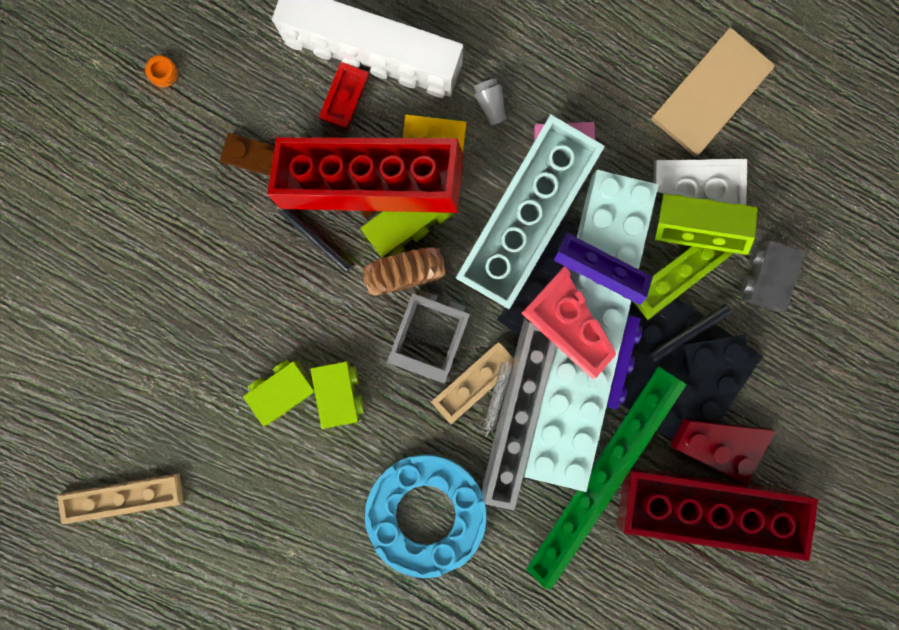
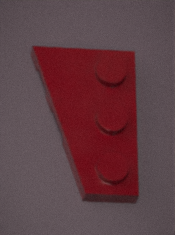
(725, 447)

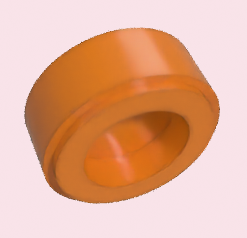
(161, 71)

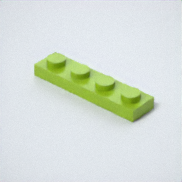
(679, 277)

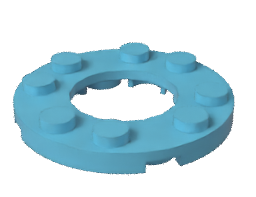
(417, 558)

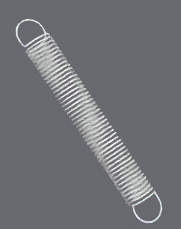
(498, 395)

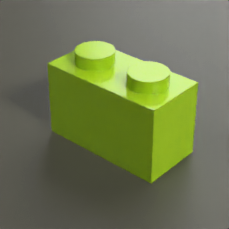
(279, 392)
(337, 394)

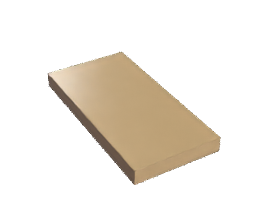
(712, 92)

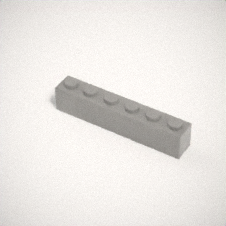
(518, 418)

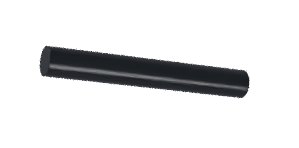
(317, 239)
(690, 333)

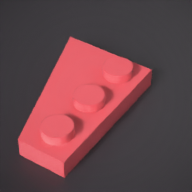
(568, 323)

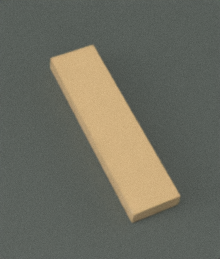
(120, 498)

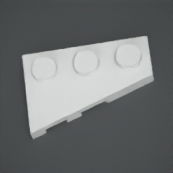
(703, 179)

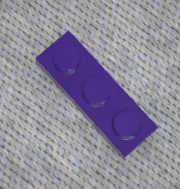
(603, 269)
(625, 362)

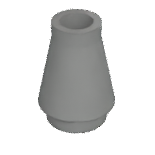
(491, 100)

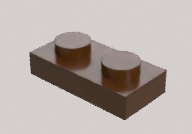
(247, 154)

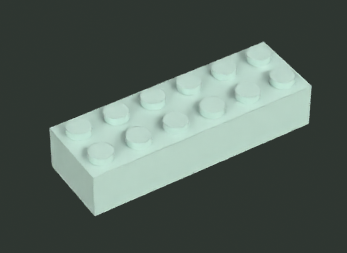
(530, 211)

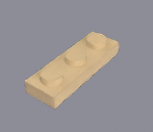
(472, 383)

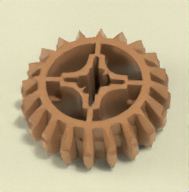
(404, 271)

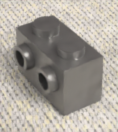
(772, 276)

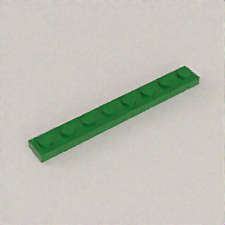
(605, 477)

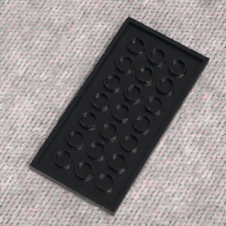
(704, 396)

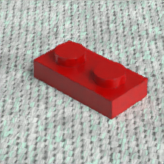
(344, 96)

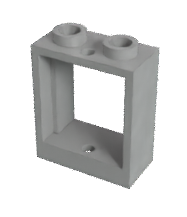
(417, 366)

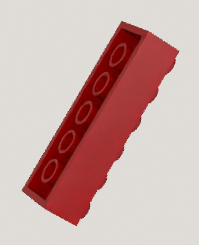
(367, 174)

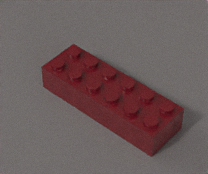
(717, 513)

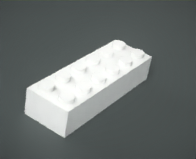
(371, 43)

